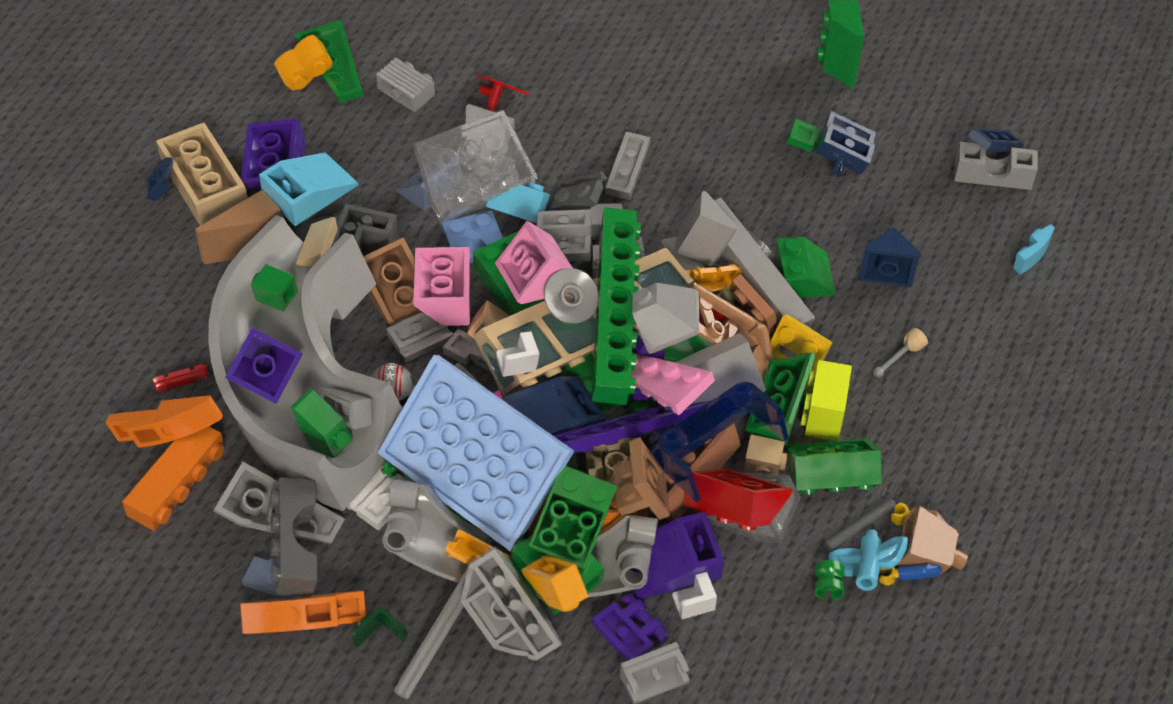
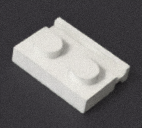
(373, 500)

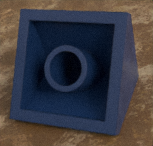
(890, 260)

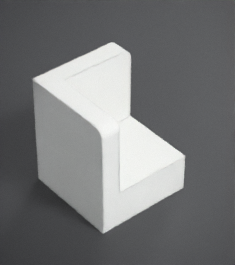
(520, 358)
(696, 599)

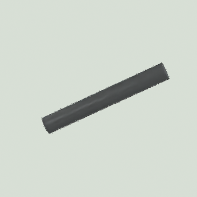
(860, 524)

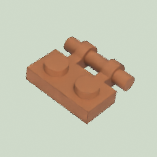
(753, 303)

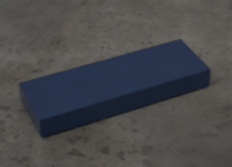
(995, 139)

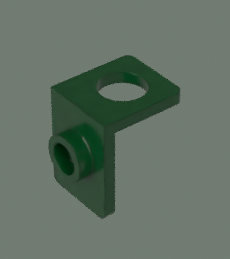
(372, 622)

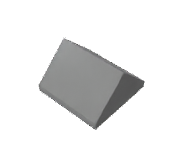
(705, 231)

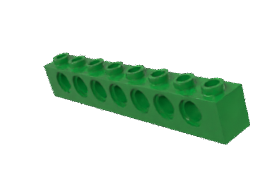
(614, 314)

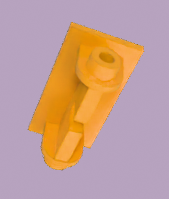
(715, 278)
(467, 547)

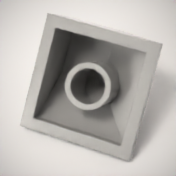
(665, 315)

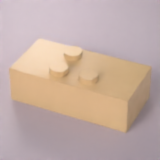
(202, 172)

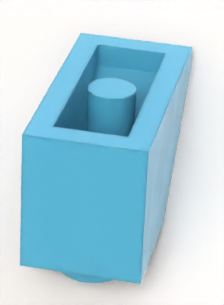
(521, 201)

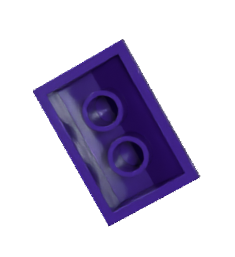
(269, 144)

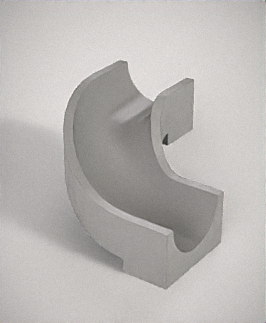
(324, 292)

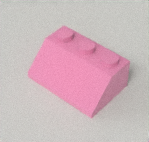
(530, 263)
(443, 284)

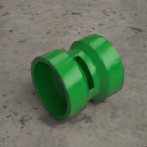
(829, 579)

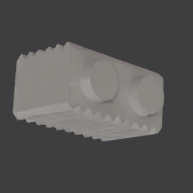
(405, 84)

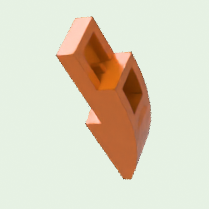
(167, 423)
(302, 612)

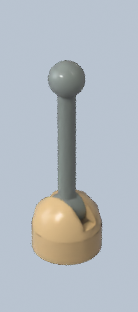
(913, 341)

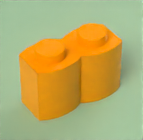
(303, 63)

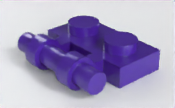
(623, 633)

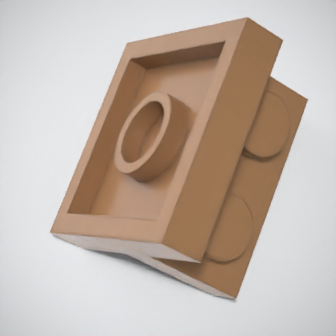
(640, 482)

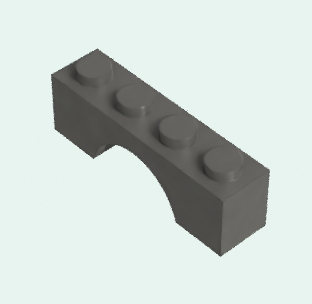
(294, 566)

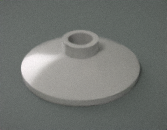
(579, 287)

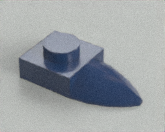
(159, 179)

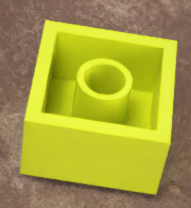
(826, 400)

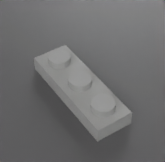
(627, 165)

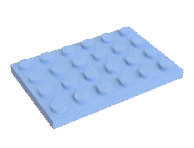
(475, 452)

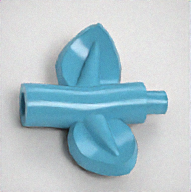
(872, 556)

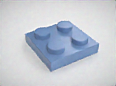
(472, 231)

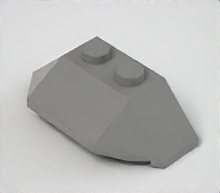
(507, 608)

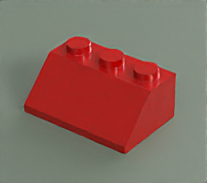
(737, 497)

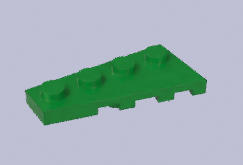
(342, 75)

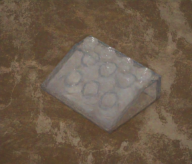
(472, 165)

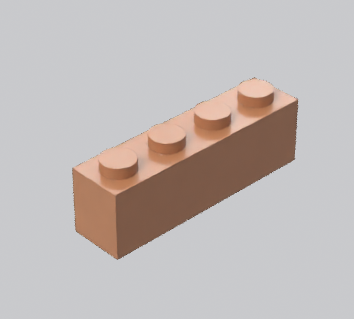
(708, 456)

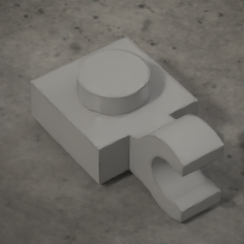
(463, 349)

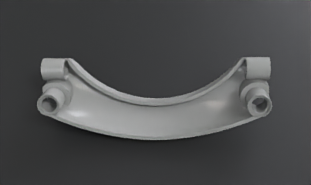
(431, 525)

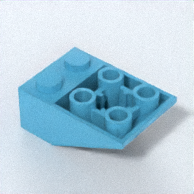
(305, 185)

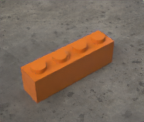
(172, 477)

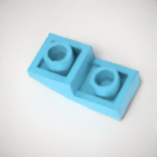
(1036, 248)

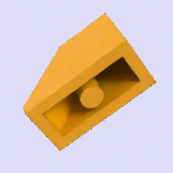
(556, 582)

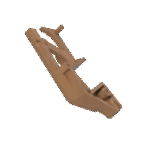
(735, 322)

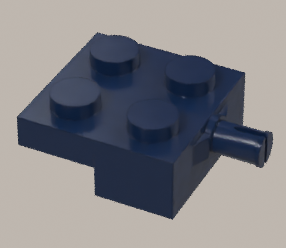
(846, 144)

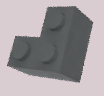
(368, 226)

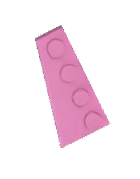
(670, 382)

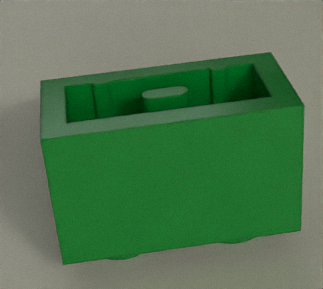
(573, 517)

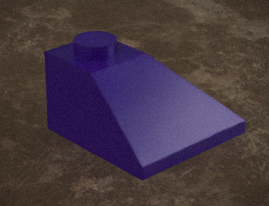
(263, 365)

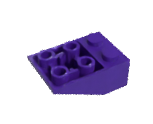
(680, 553)

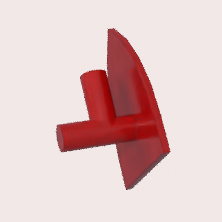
(495, 92)

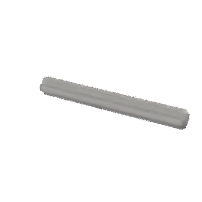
(431, 643)

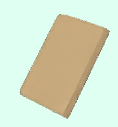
(317, 242)

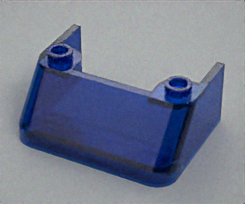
(708, 423)

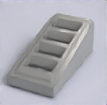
(352, 407)

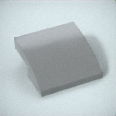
(570, 231)

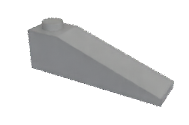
(248, 505)

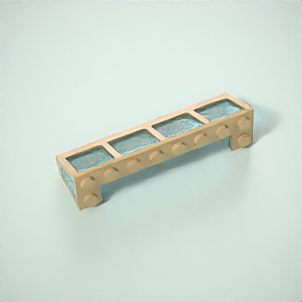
(559, 341)

